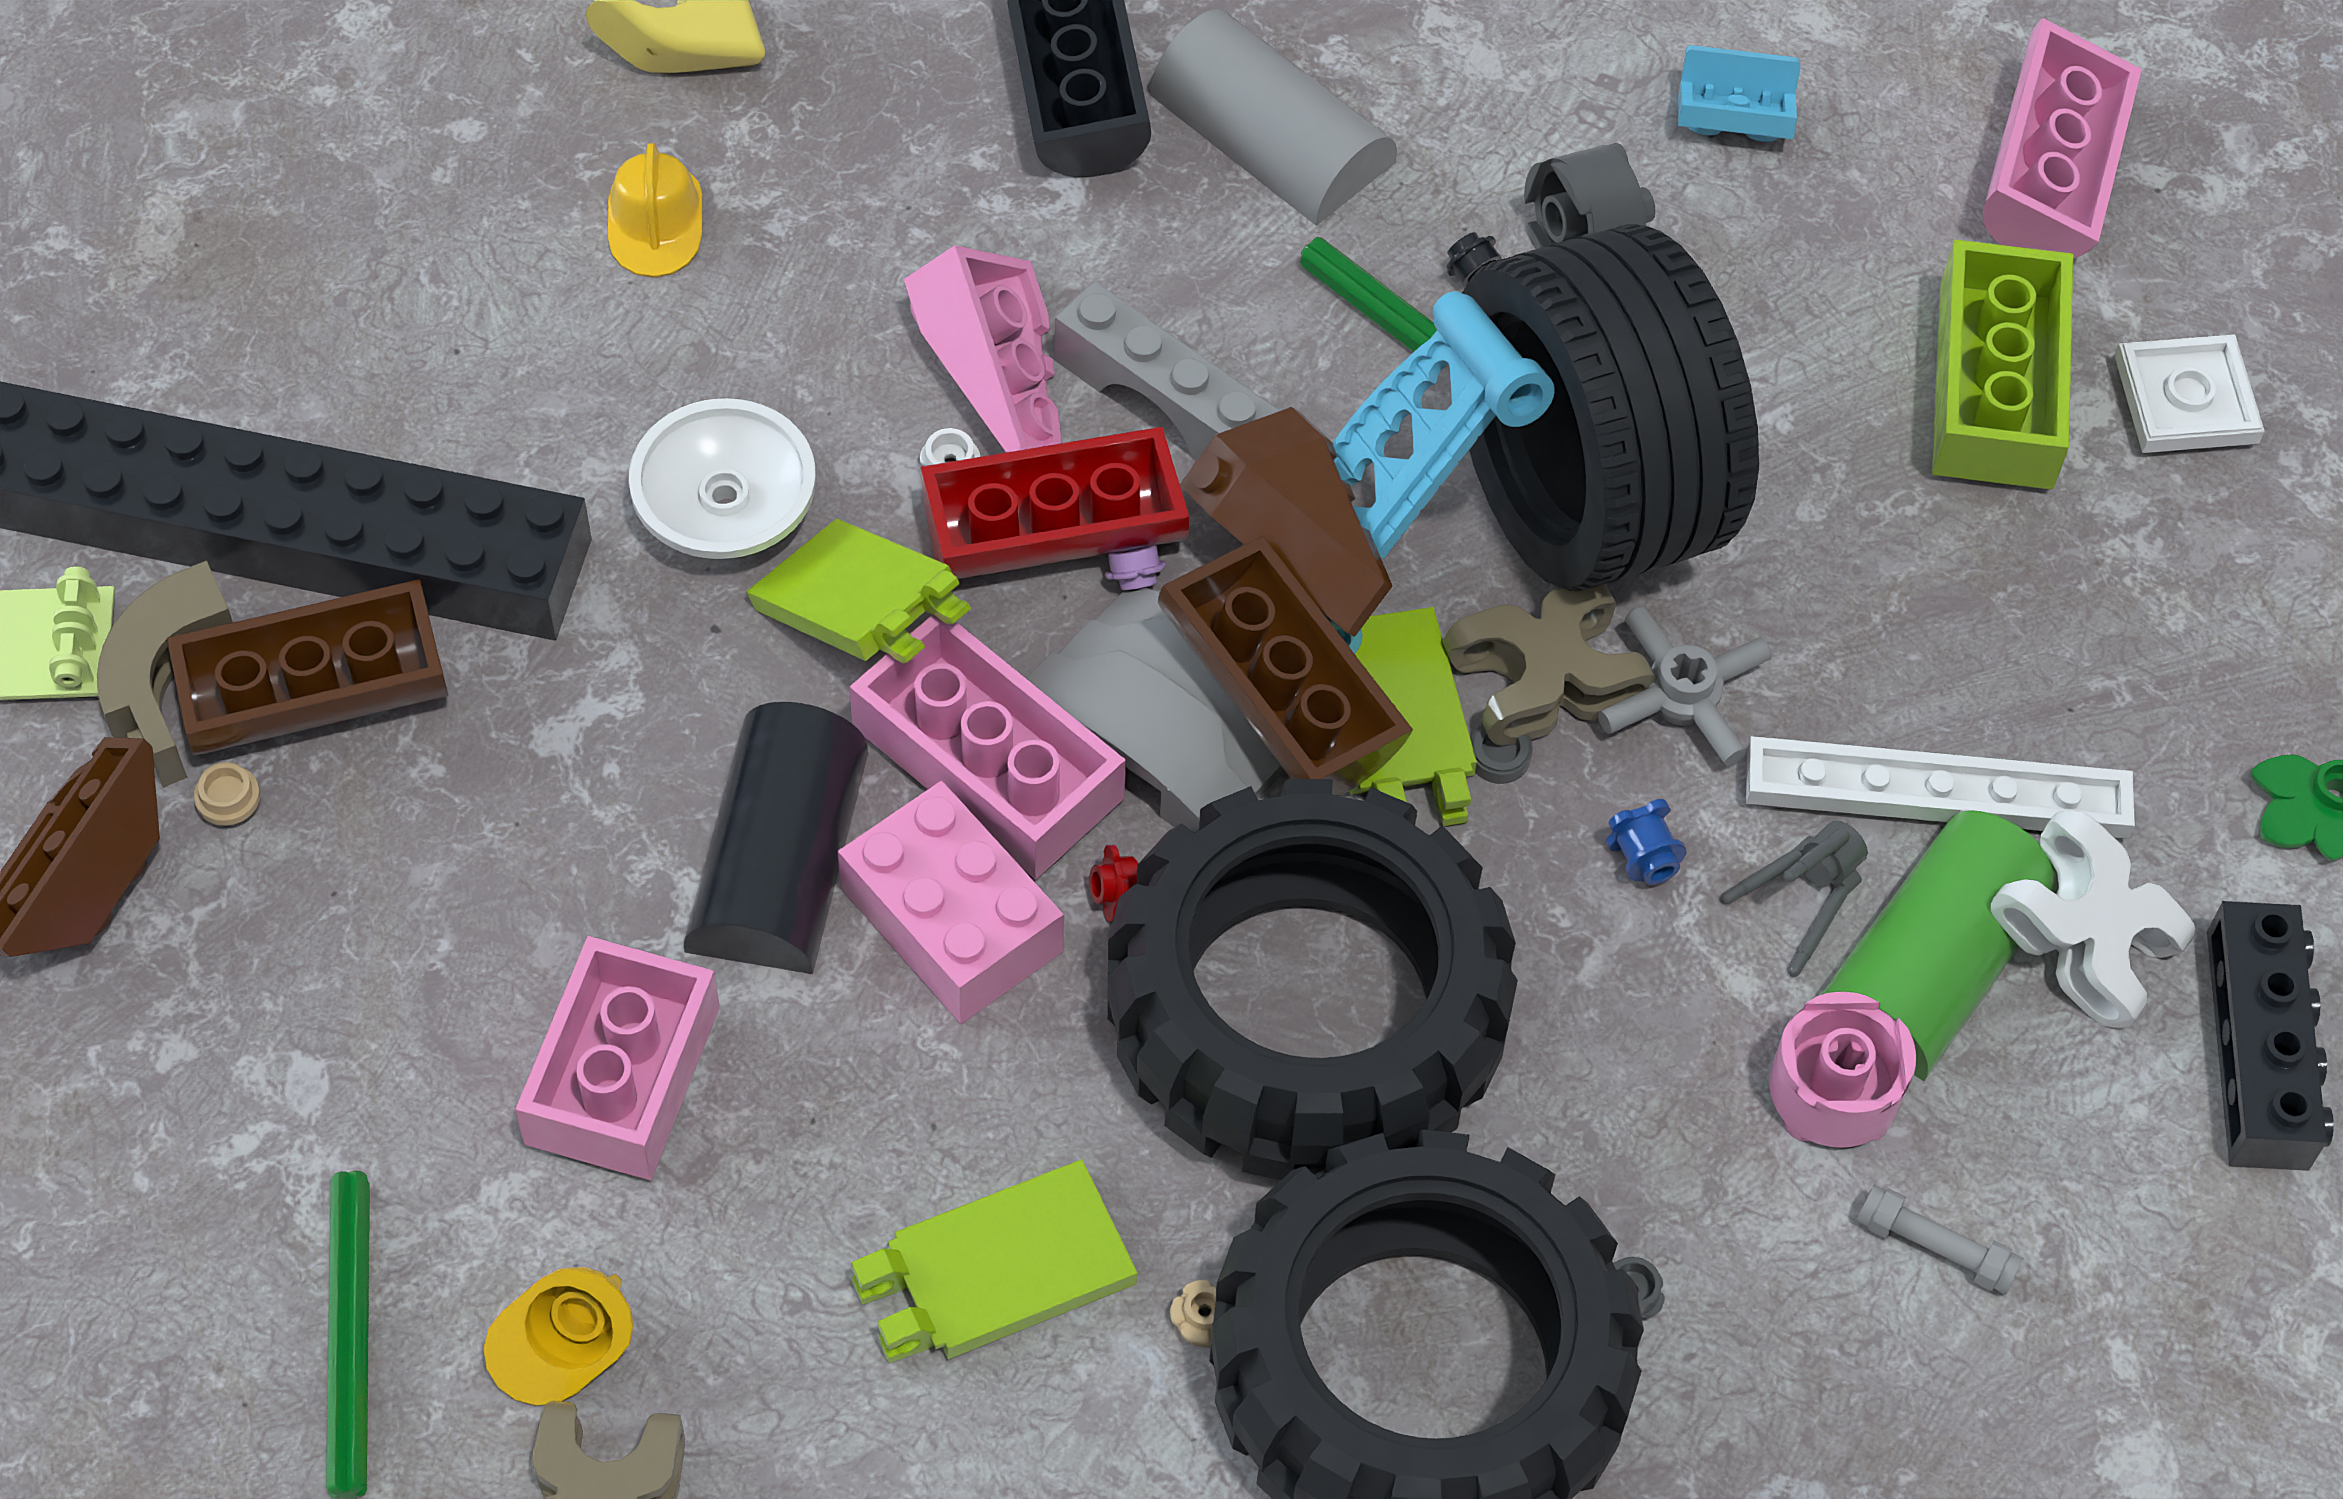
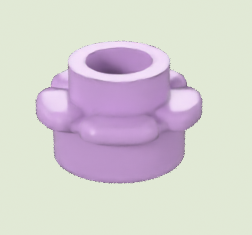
(1135, 567)

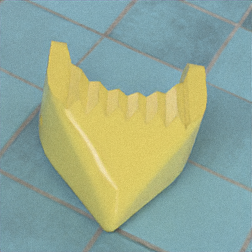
(681, 37)

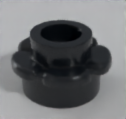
(1470, 255)

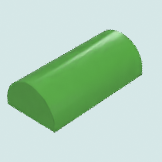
(1937, 939)

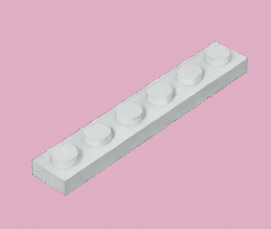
(1932, 784)

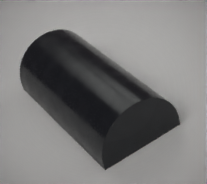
(1081, 84)
(778, 838)

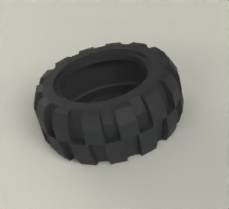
(1323, 855)
(1442, 1206)

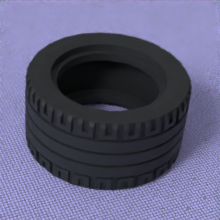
(1648, 415)

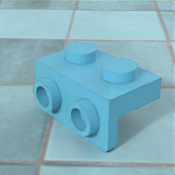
(1738, 93)

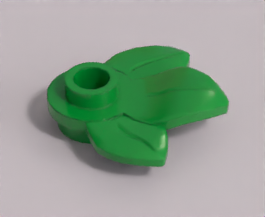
(2302, 803)

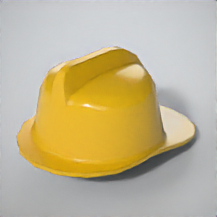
(654, 214)
(558, 1335)

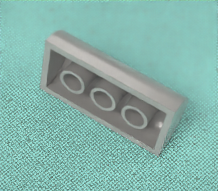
(1269, 115)

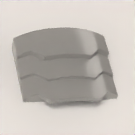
(1157, 707)

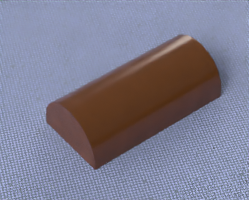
(306, 667)
(1285, 667)

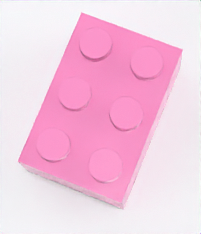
(951, 901)
(618, 1058)

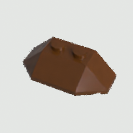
(81, 851)

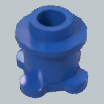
(1647, 843)

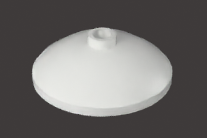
(717, 454)

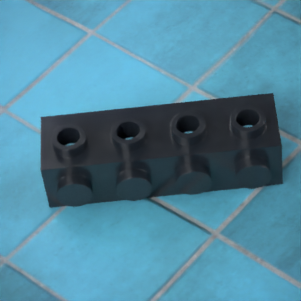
(2268, 1036)

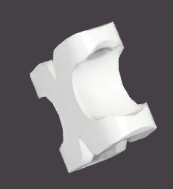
(2093, 919)

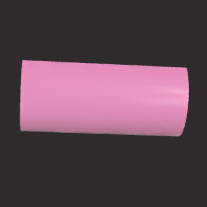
(2060, 144)

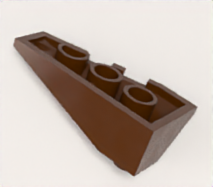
(1283, 485)

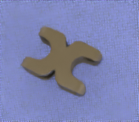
(1546, 662)
(645, 1473)

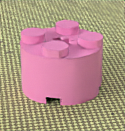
(1841, 1070)

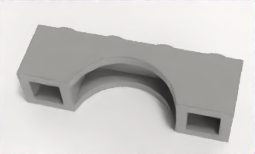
(1115, 344)

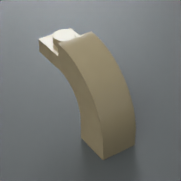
(138, 664)

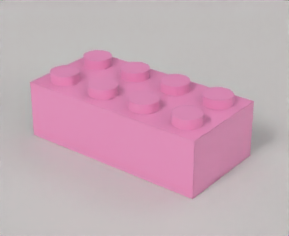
(992, 740)

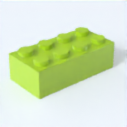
(2003, 365)

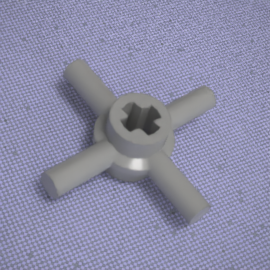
(1686, 685)

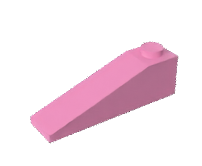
(986, 329)

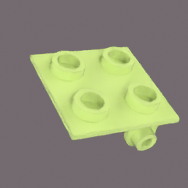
(54, 637)

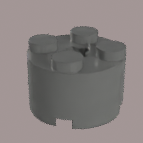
(1585, 195)

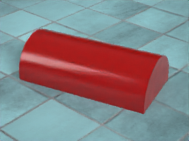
(1054, 503)

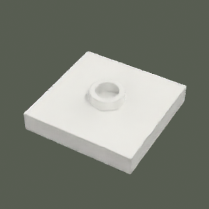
(2189, 393)

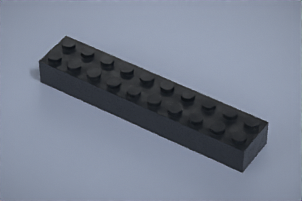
(287, 510)

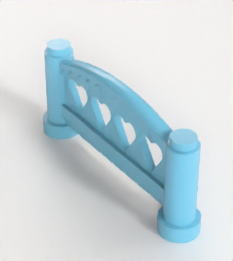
(1485, 383)

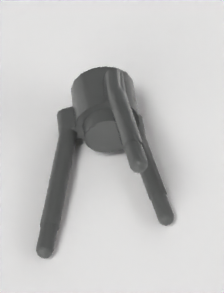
(1825, 860)

